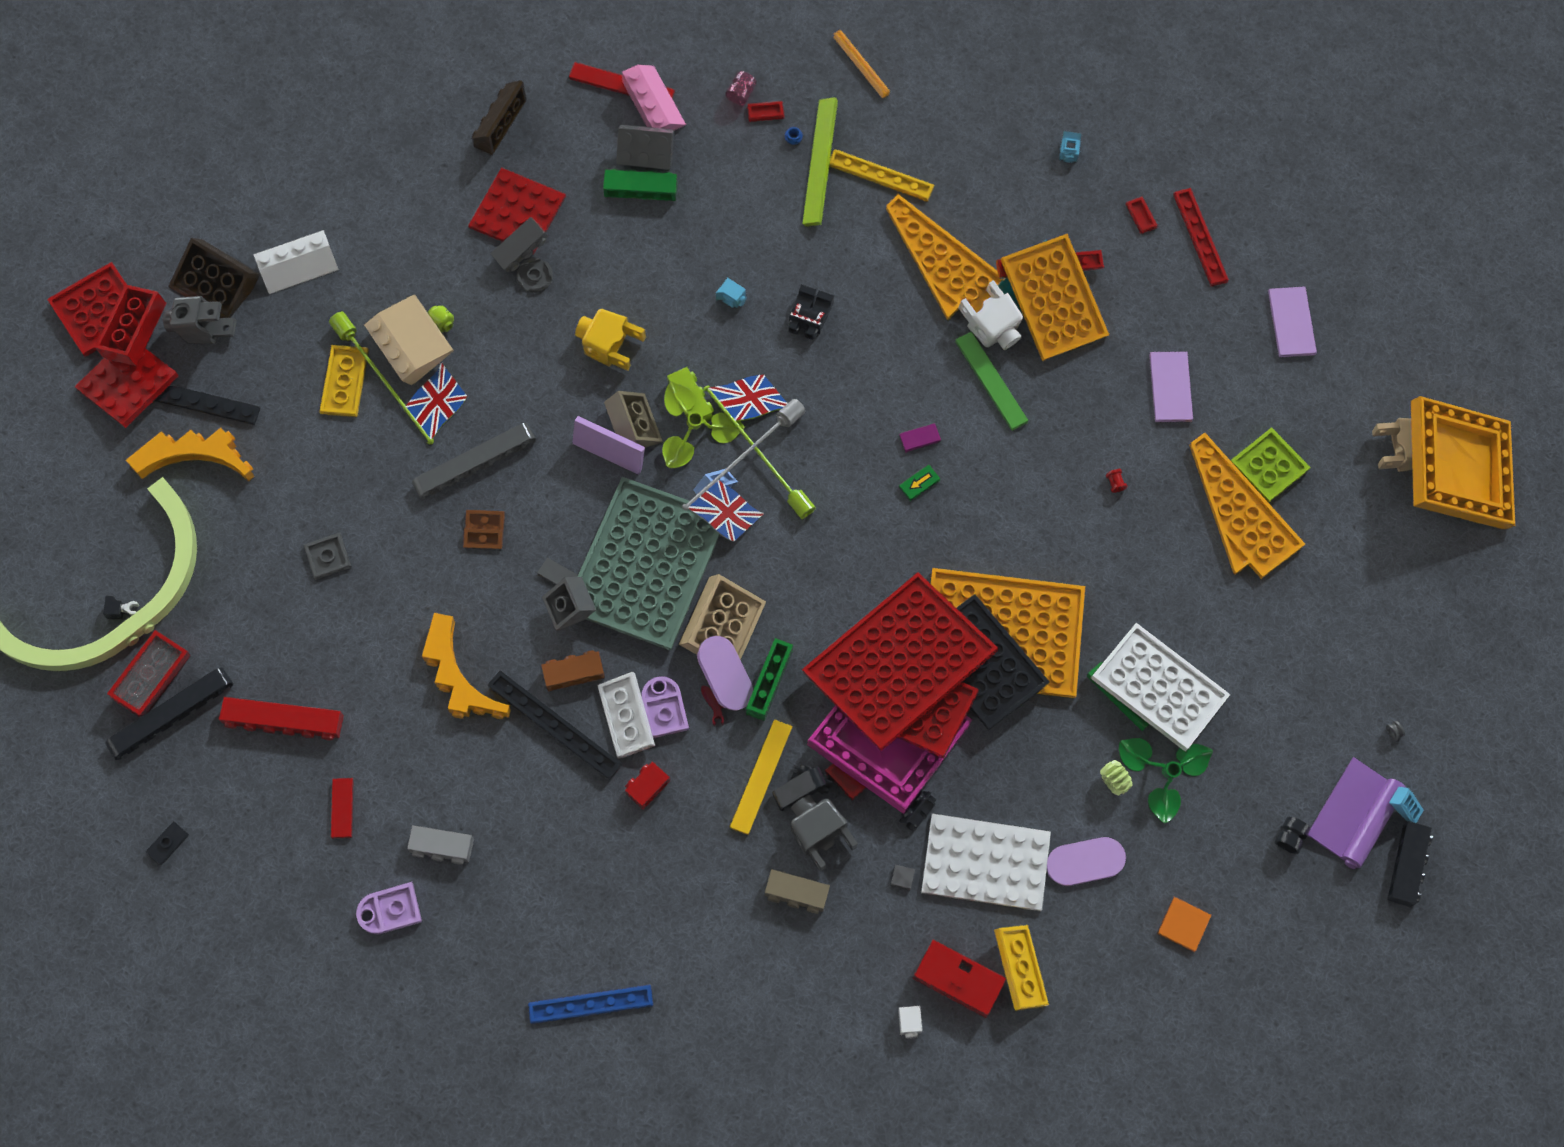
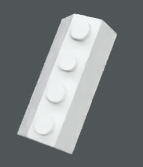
(296, 262)

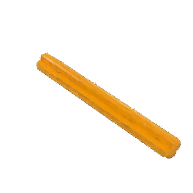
(861, 64)

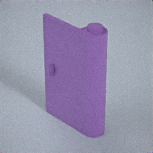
(1355, 813)

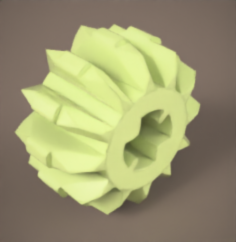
(1116, 777)

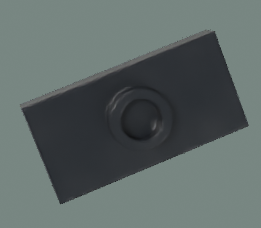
(167, 843)

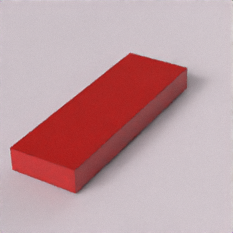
(342, 808)

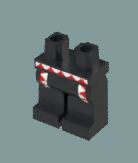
(810, 317)

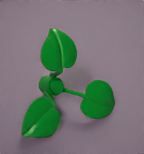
(1165, 802)

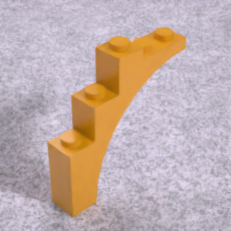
(165, 450)
(464, 697)

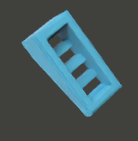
(1398, 802)

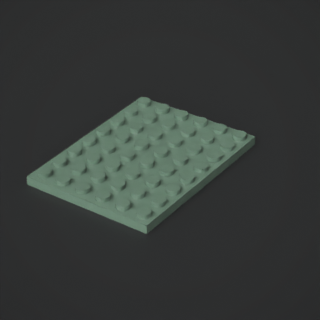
(646, 563)

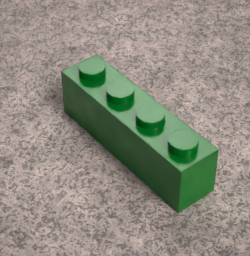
(640, 185)
(769, 679)

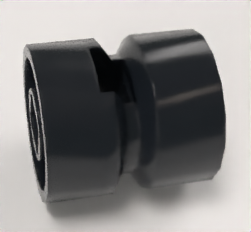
(1293, 834)

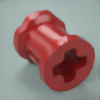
(1116, 480)

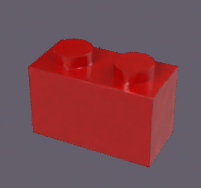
(647, 784)

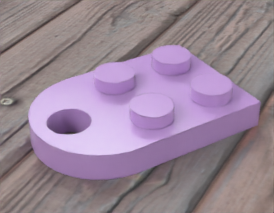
(664, 708)
(390, 909)

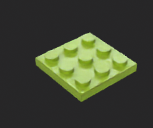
(1270, 464)

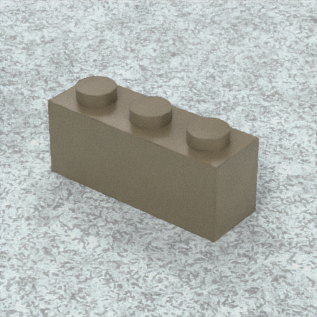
(796, 891)

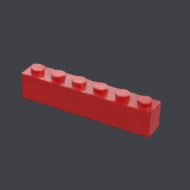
(281, 717)

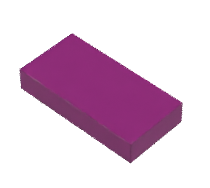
(920, 437)

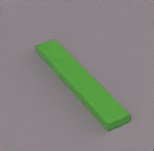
(991, 381)

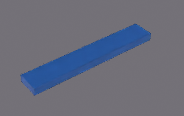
(590, 1004)

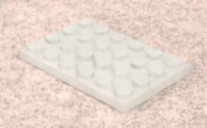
(1160, 686)
(986, 862)

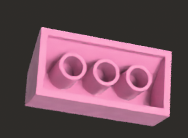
(651, 98)

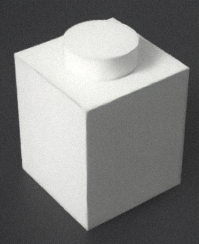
(910, 1021)

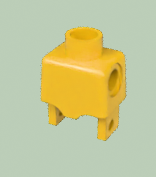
(604, 336)

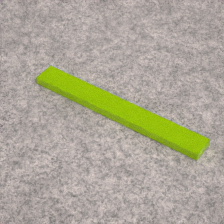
(820, 162)

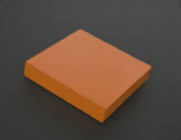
(1184, 924)

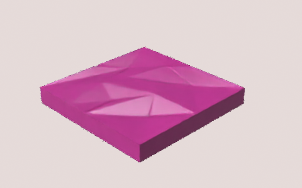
(892, 774)

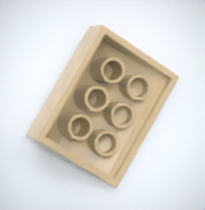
(409, 339)
(723, 612)

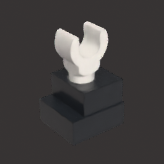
(114, 608)

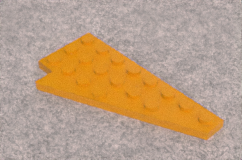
(944, 262)
(1246, 521)

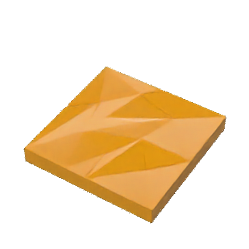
(1462, 463)

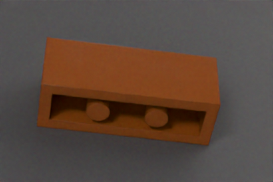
(573, 670)

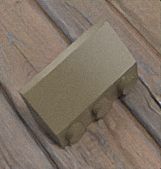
(633, 418)

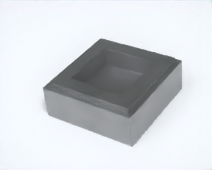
(903, 877)

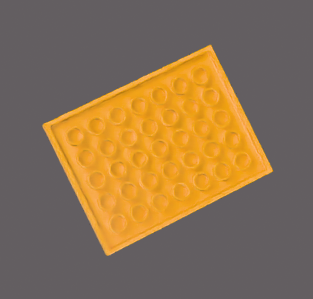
(1035, 613)

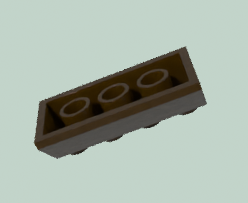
(500, 117)

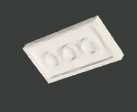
(626, 715)

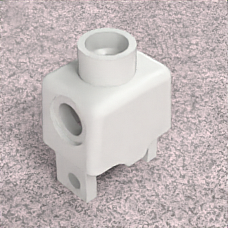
(996, 319)

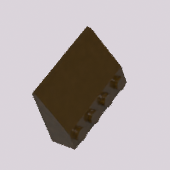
(214, 276)

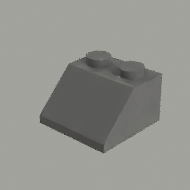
(568, 602)

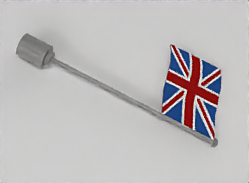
(724, 506)

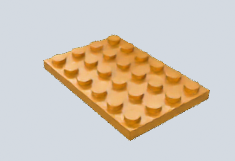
(1054, 297)

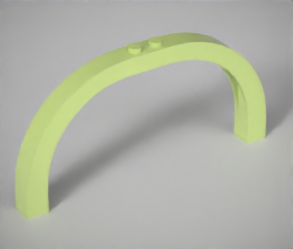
(142, 621)

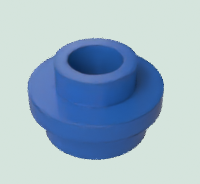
(793, 131)

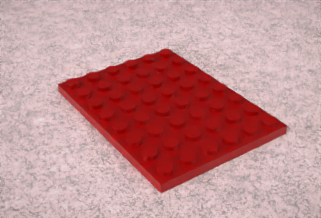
(899, 661)

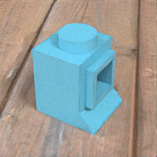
(1070, 154)
(731, 294)

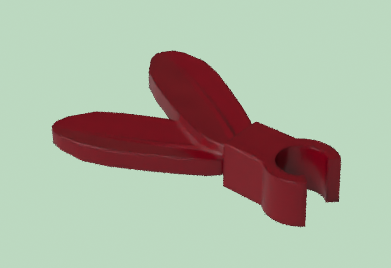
(713, 703)

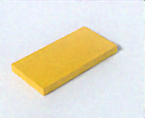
(343, 381)
(1021, 967)

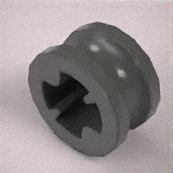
(1395, 730)

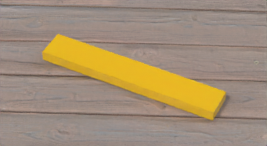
(881, 175)
(761, 777)

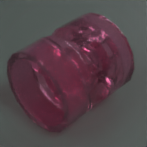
(741, 88)

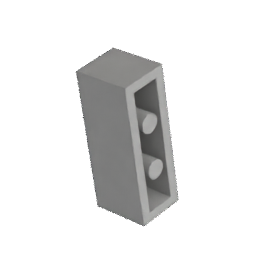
(440, 844)

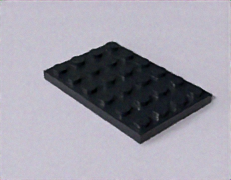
(1006, 677)

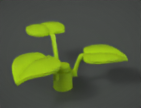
(679, 400)

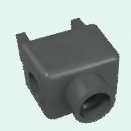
(190, 313)
(818, 827)

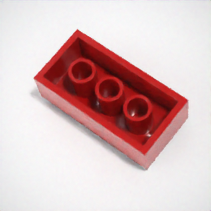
(130, 325)

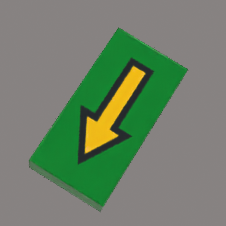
(919, 482)

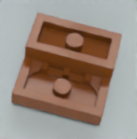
(484, 529)

